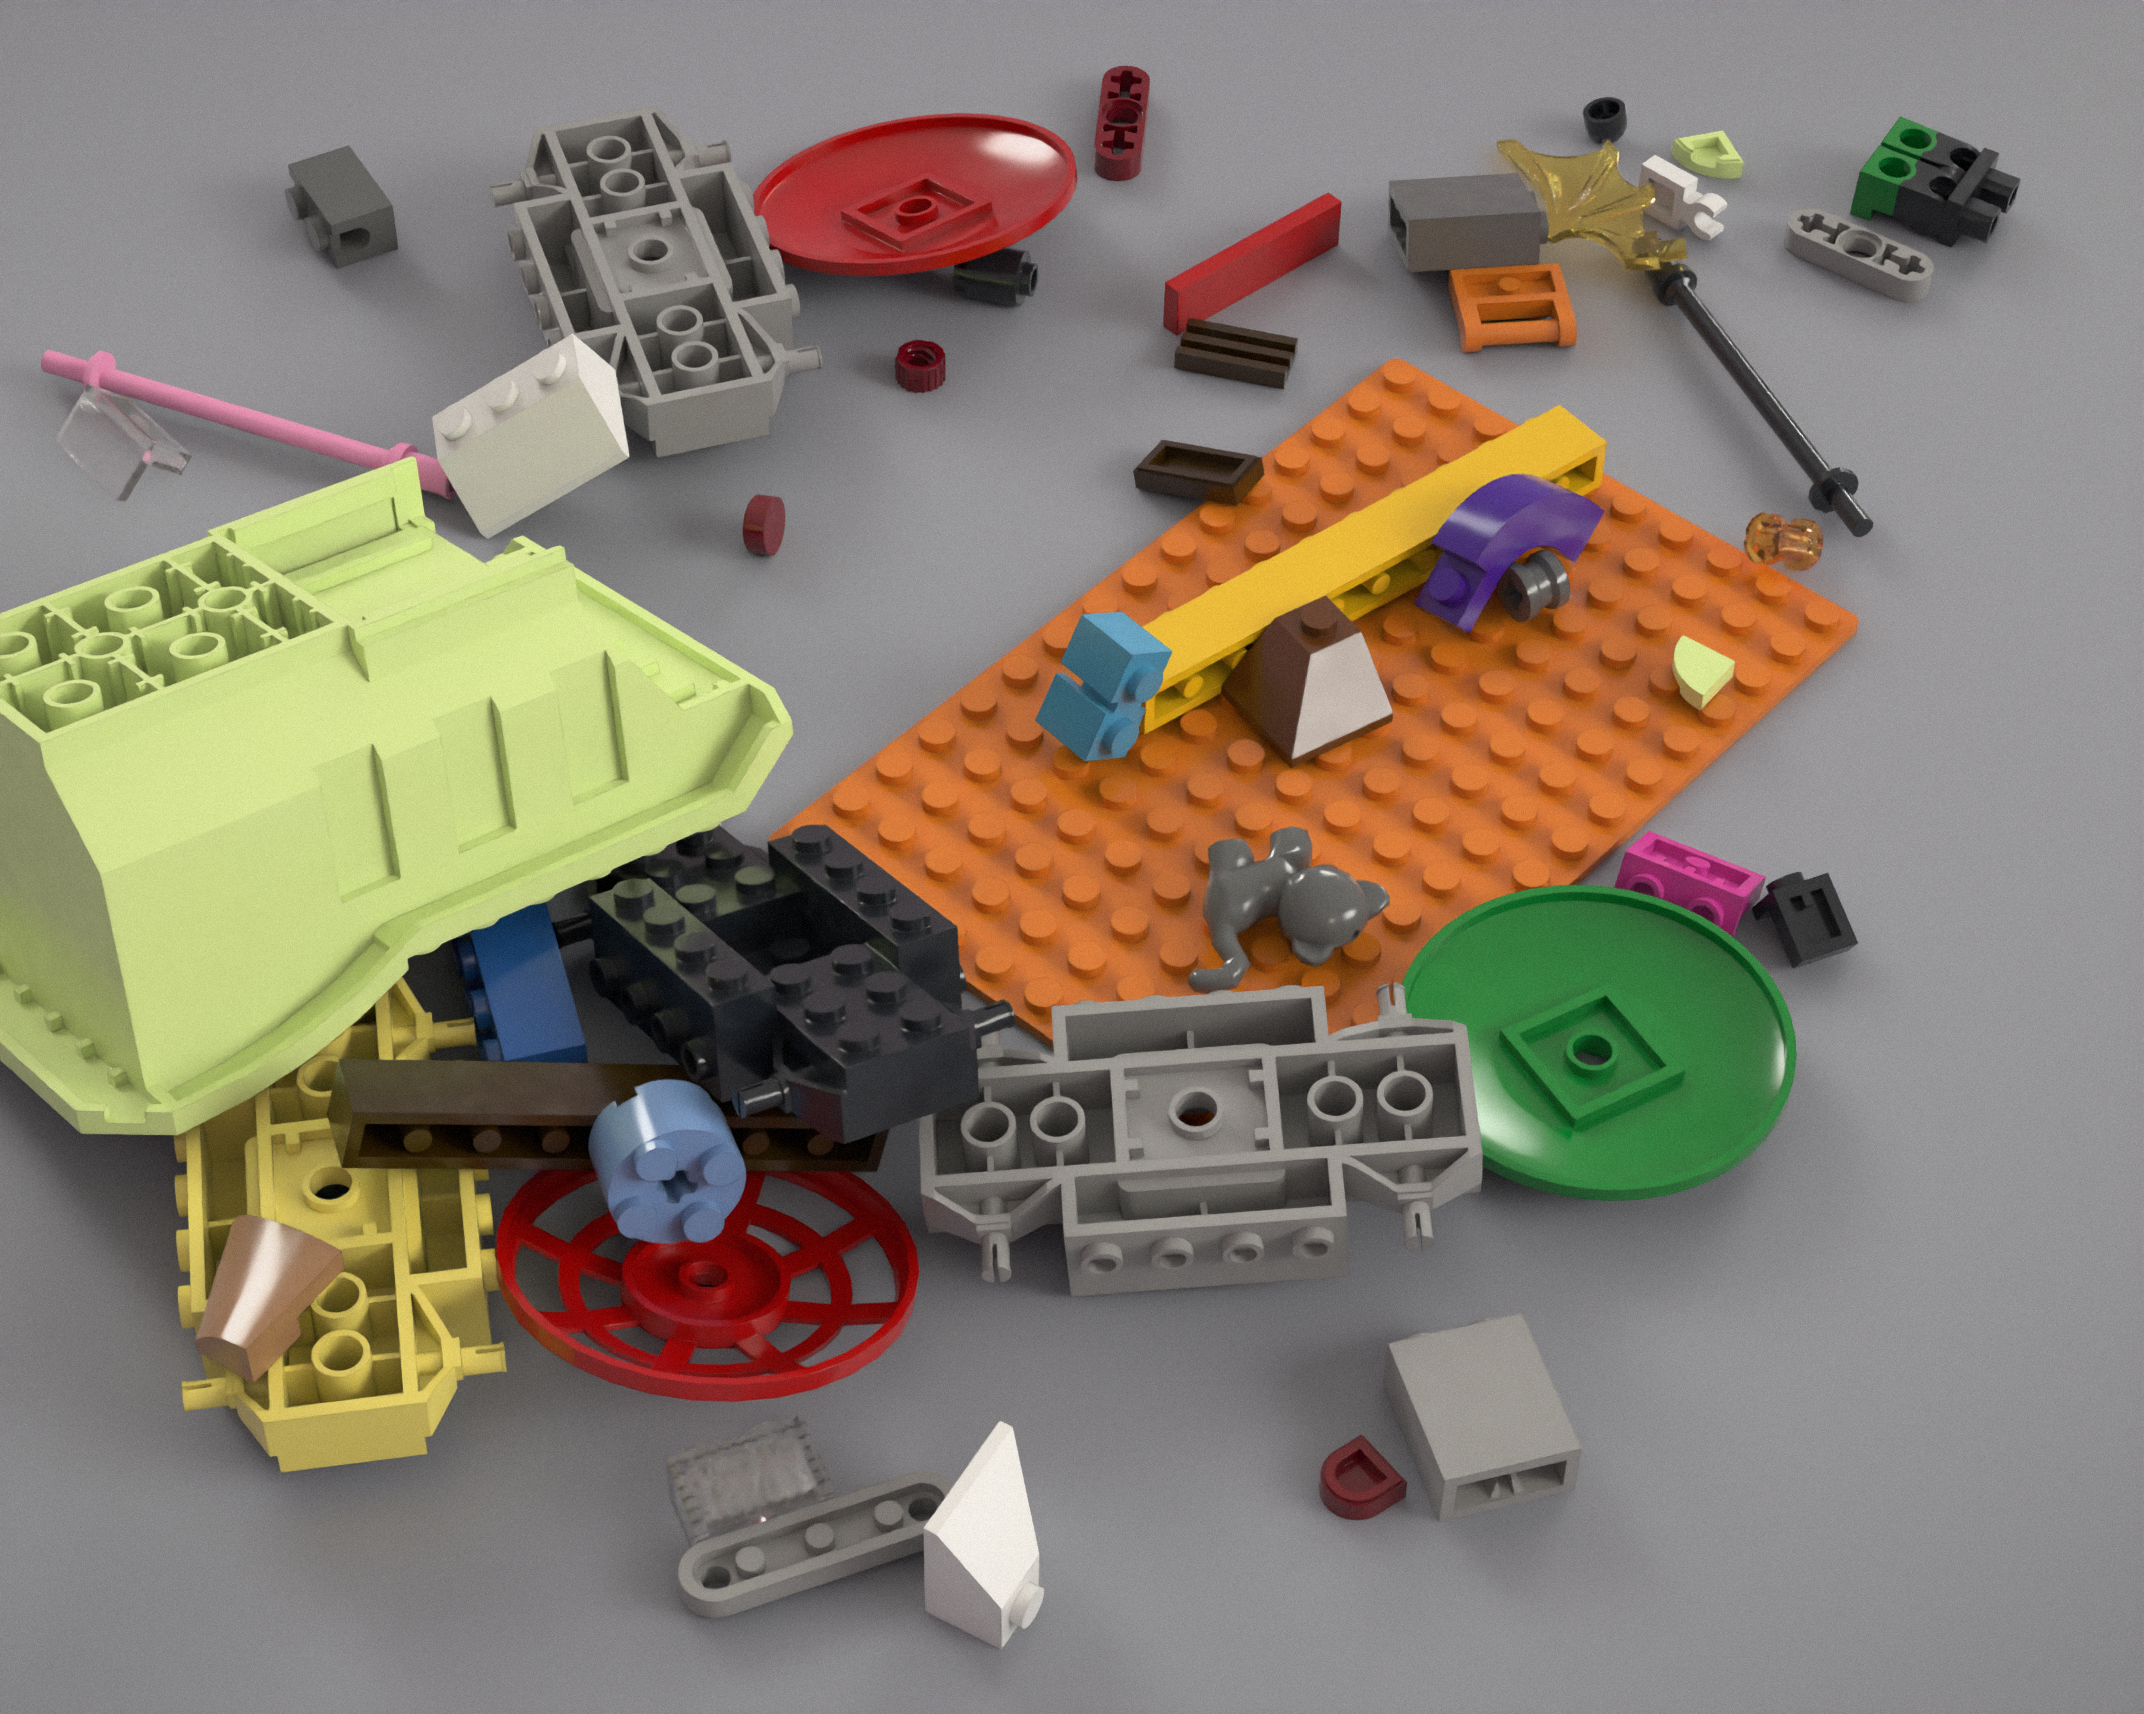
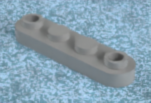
(810, 1545)

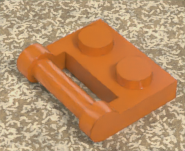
(1512, 294)

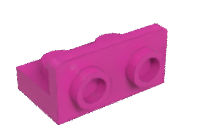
(1690, 879)

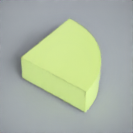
(1709, 155)
(1700, 671)

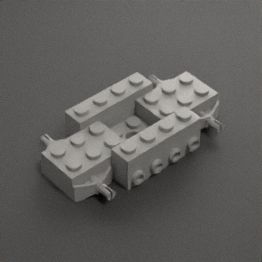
(659, 272)
(1240, 1200)

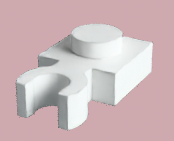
(1678, 201)

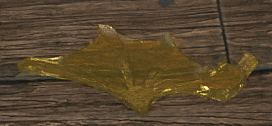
(1594, 202)

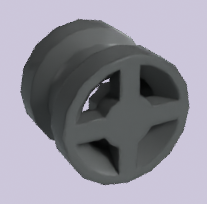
(1533, 586)

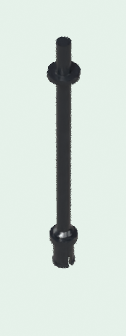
(1831, 487)

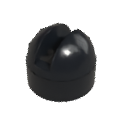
(1605, 119)

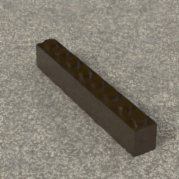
(536, 1117)

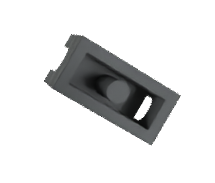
(341, 207)

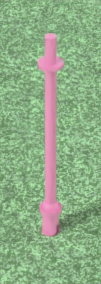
(102, 373)

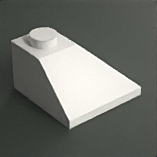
(984, 1547)

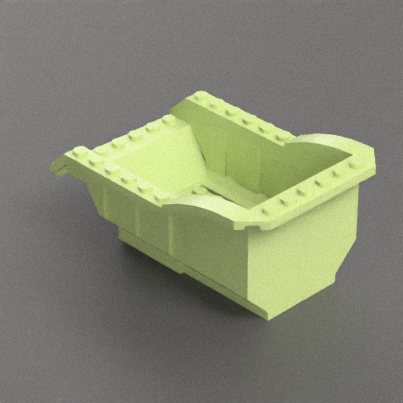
(303, 766)

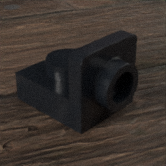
(1807, 918)

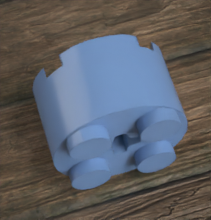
(667, 1163)

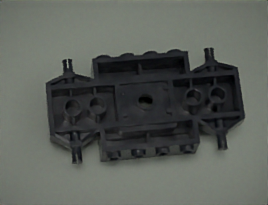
(789, 978)

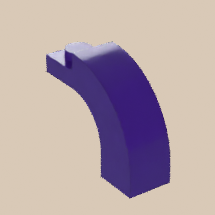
(1492, 532)

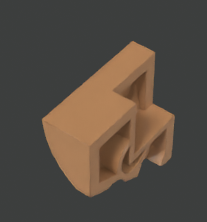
(260, 1291)

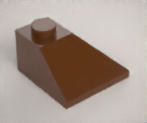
(1309, 683)

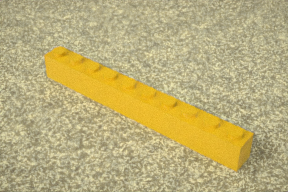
(1358, 560)

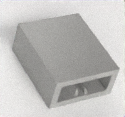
(1481, 1416)

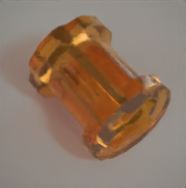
(1774, 540)

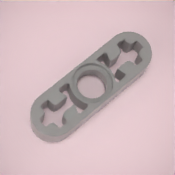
(1890, 270)

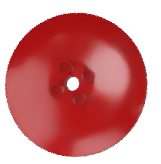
(915, 194)

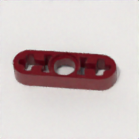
(1129, 137)

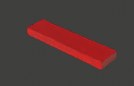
(1252, 263)

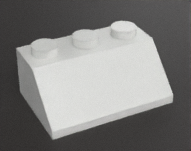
(532, 435)

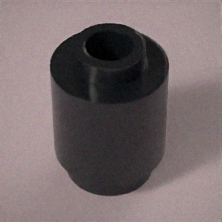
(998, 277)

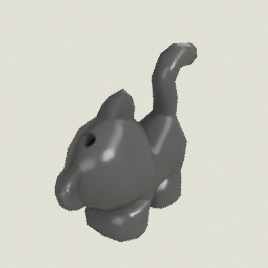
(1313, 905)

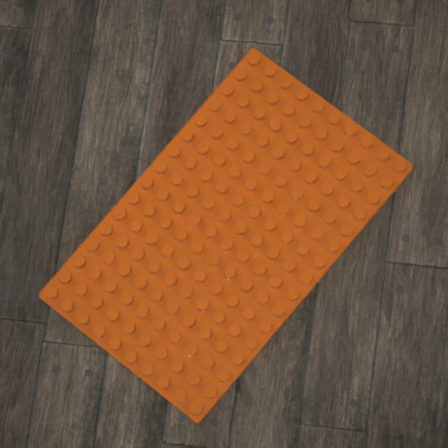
(1503, 766)

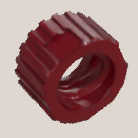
(920, 366)

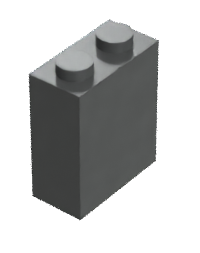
(1465, 222)

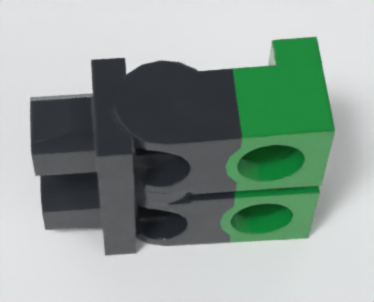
(1934, 184)

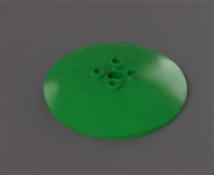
(1665, 996)

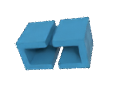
(1119, 671)

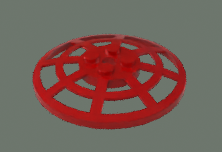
(746, 1304)

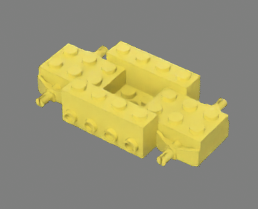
(413, 1297)

